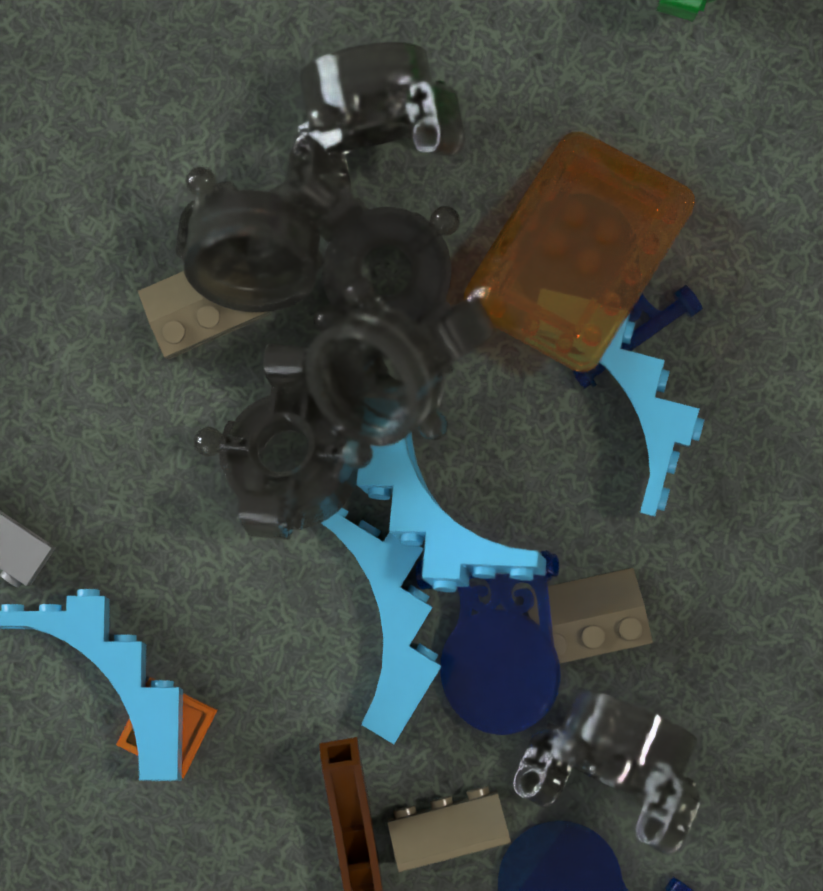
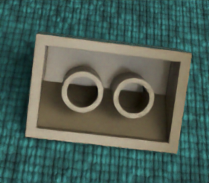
(187, 319)
(596, 615)
(447, 829)

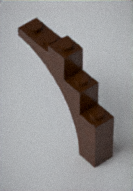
(351, 815)

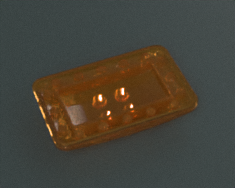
(580, 250)

